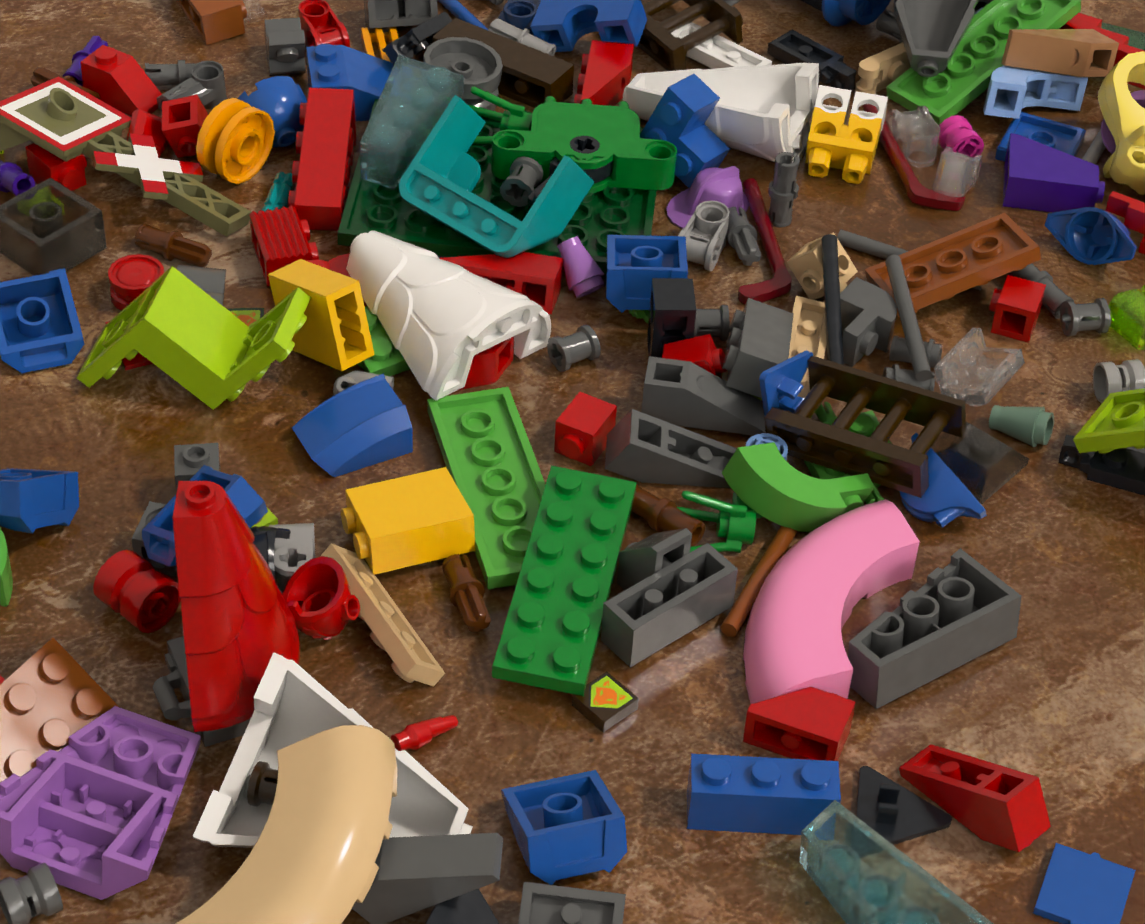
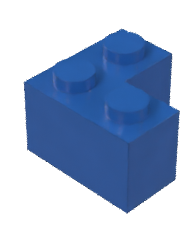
(681, 121)

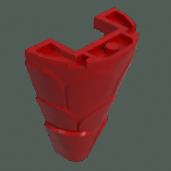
(227, 606)

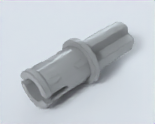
(522, 36)

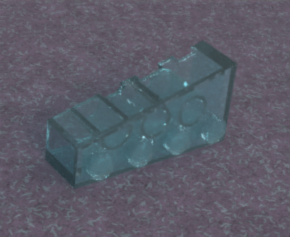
(405, 117)
(872, 878)

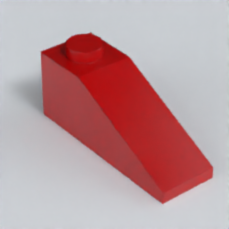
(525, 273)
(983, 796)

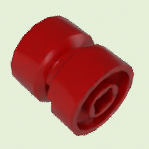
(137, 591)

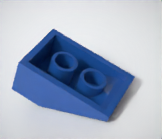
(348, 69)

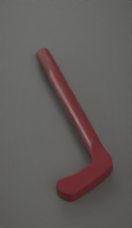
(916, 191)
(781, 280)

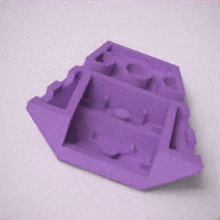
(98, 803)

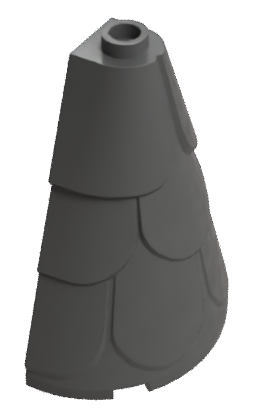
(932, 31)

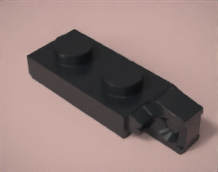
(417, 38)
(797, 48)
(1117, 468)

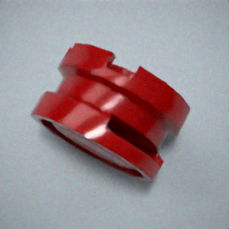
(132, 276)

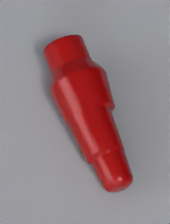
(421, 733)

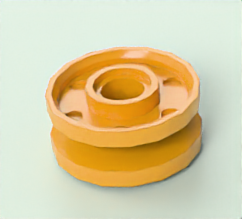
(235, 140)

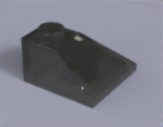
(979, 460)

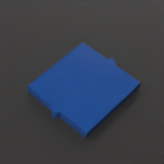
(1083, 888)

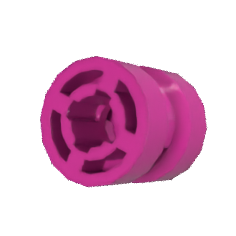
(959, 135)

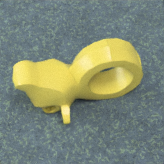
(1125, 121)

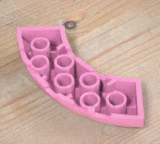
(810, 594)

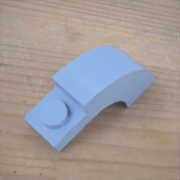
(1019, 88)

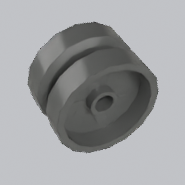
(470, 58)

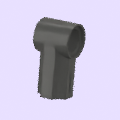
(206, 82)

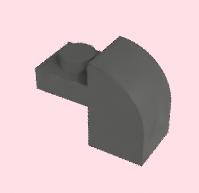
(285, 46)
(867, 320)

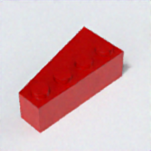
(324, 157)

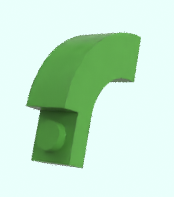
(788, 496)

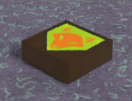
(605, 702)

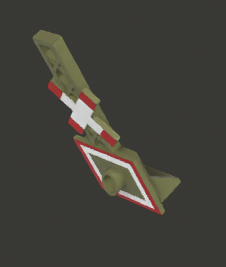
(77, 123)

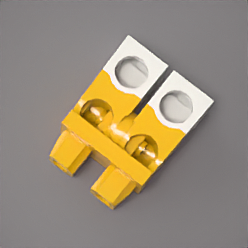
(842, 145)

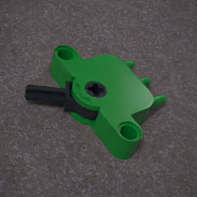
(597, 138)

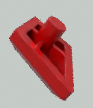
(148, 124)

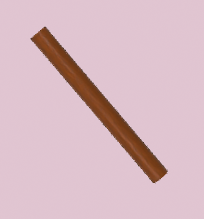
(748, 595)

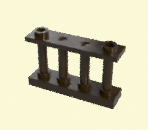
(671, 50)
(858, 454)

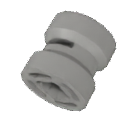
(1117, 378)

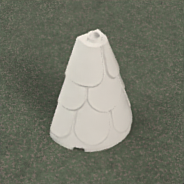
(758, 107)
(440, 310)
(292, 708)

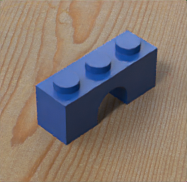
(568, 20)

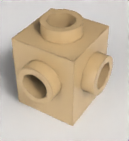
(808, 268)

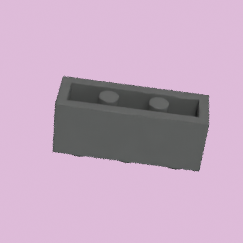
(756, 343)
(668, 604)

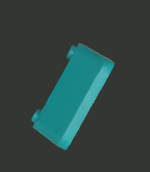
(443, 182)

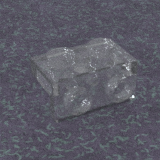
(976, 371)

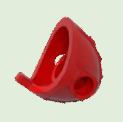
(321, 598)

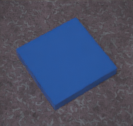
(1045, 131)

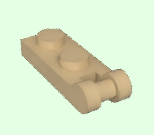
(882, 69)

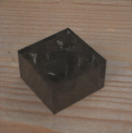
(50, 229)

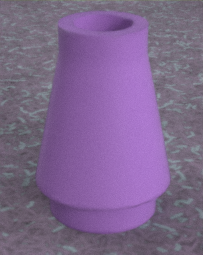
(580, 269)

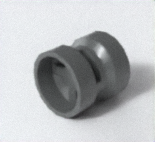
(30, 895)

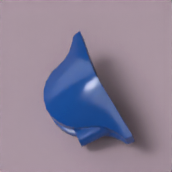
(1092, 235)
(945, 496)

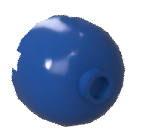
(282, 101)

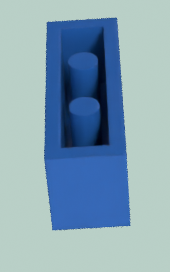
(758, 793)

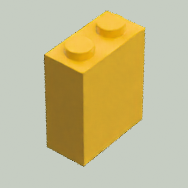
(336, 314)
(408, 520)

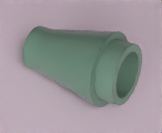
(1025, 424)

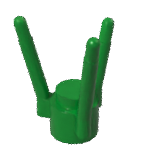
(514, 119)
(733, 521)

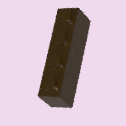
(526, 72)

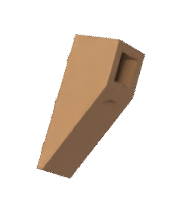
(1061, 51)

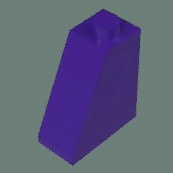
(1048, 178)

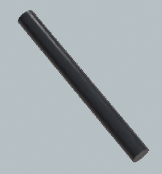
(832, 299)

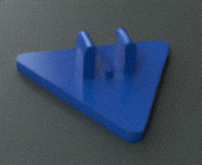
(782, 383)

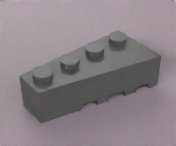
(933, 631)

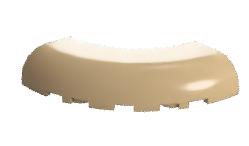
(318, 836)

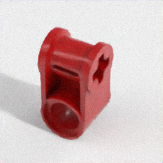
(321, 24)

